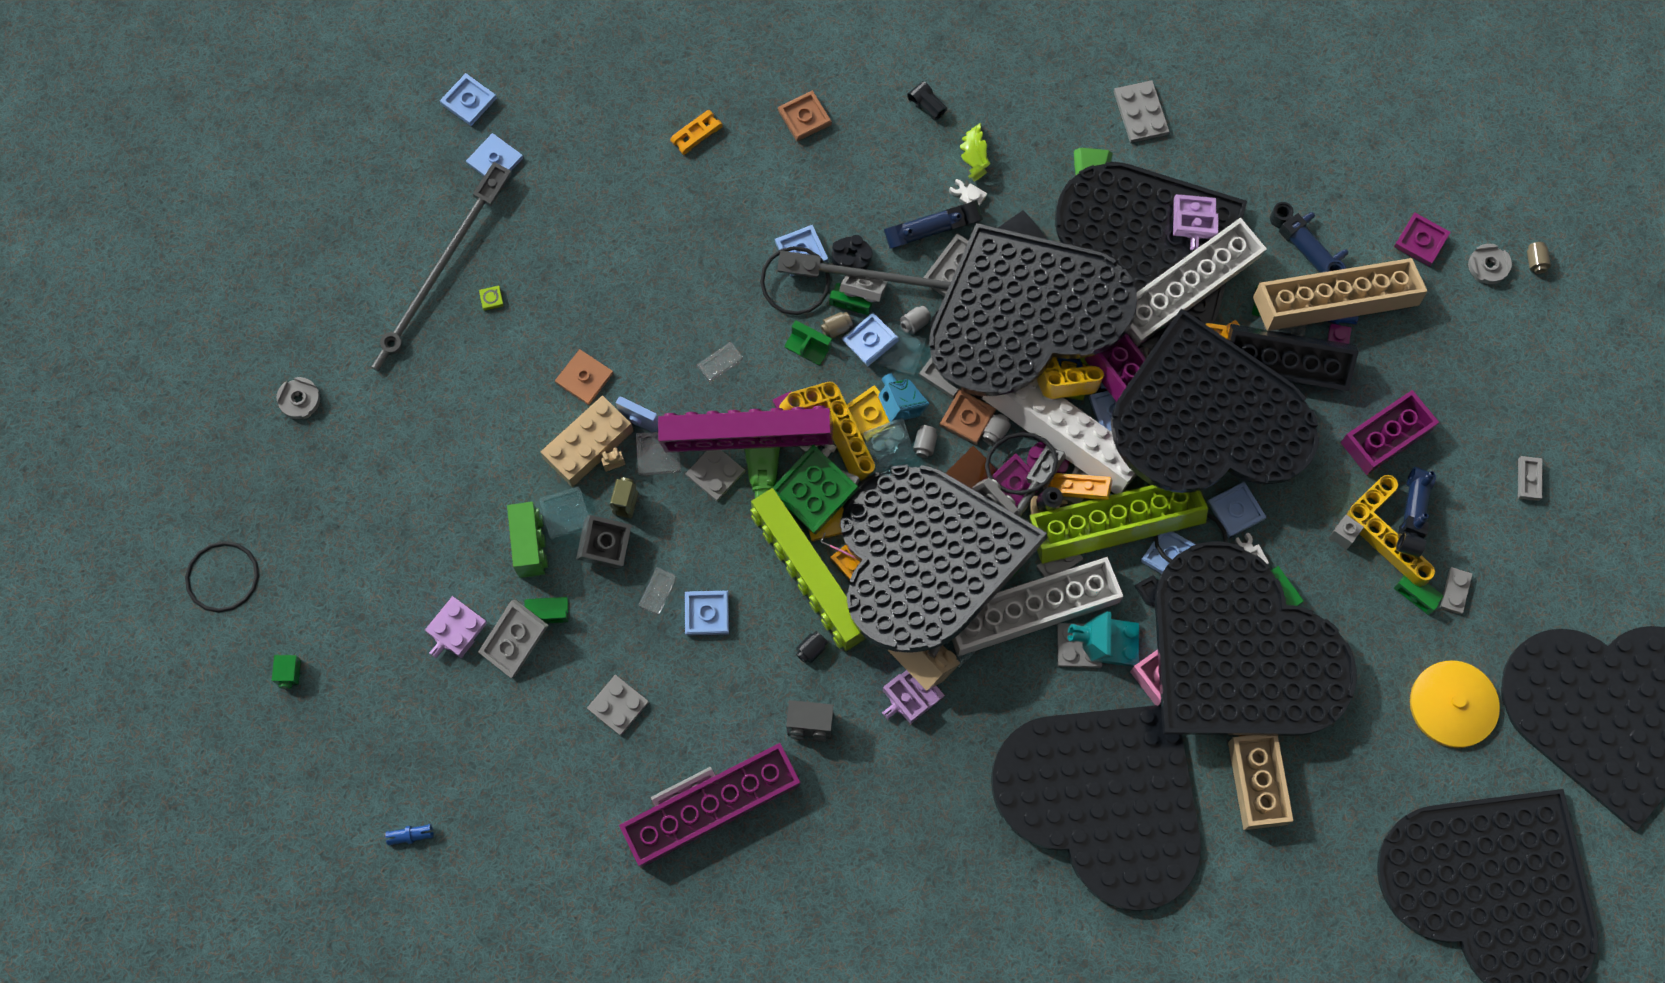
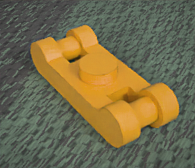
(696, 131)

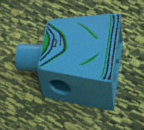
(901, 399)

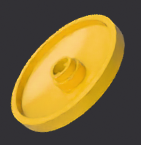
(1454, 704)

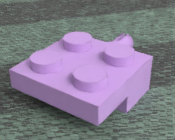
(1195, 218)
(454, 628)
(909, 697)

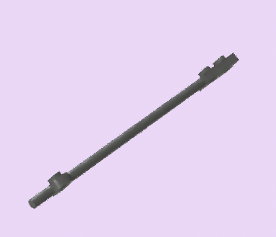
(486, 193)
(810, 266)
(1036, 476)

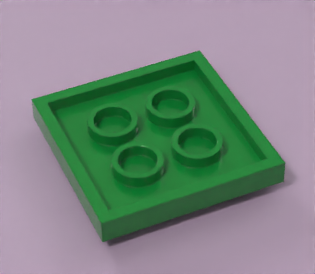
(814, 489)

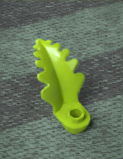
(975, 152)

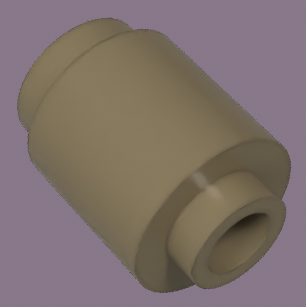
(1538, 257)
(836, 324)

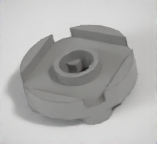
(1482, 272)
(294, 388)

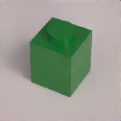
(286, 670)

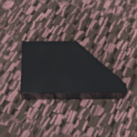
(1147, 590)

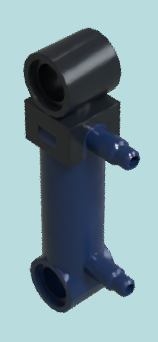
(933, 224)
(1295, 230)
(1415, 523)

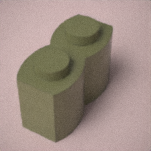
(624, 498)

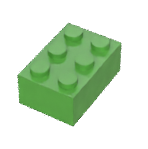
(527, 539)

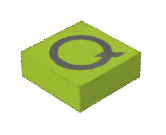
(491, 298)

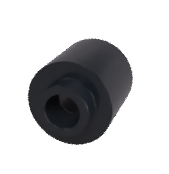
(1049, 499)
(811, 647)

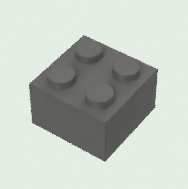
(603, 542)
(809, 720)

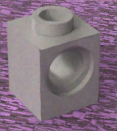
(1346, 532)

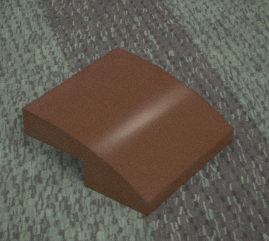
(970, 468)

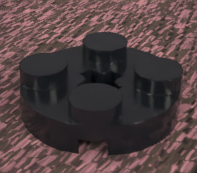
(854, 245)

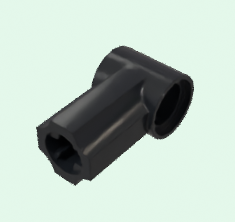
(923, 97)

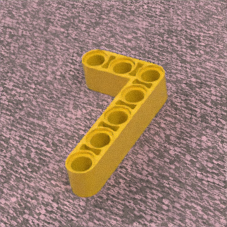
(1069, 382)
(841, 421)
(1386, 533)

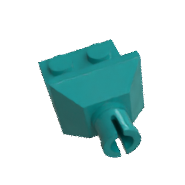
(1108, 640)

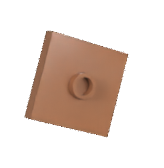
(804, 116)
(584, 377)
(967, 417)

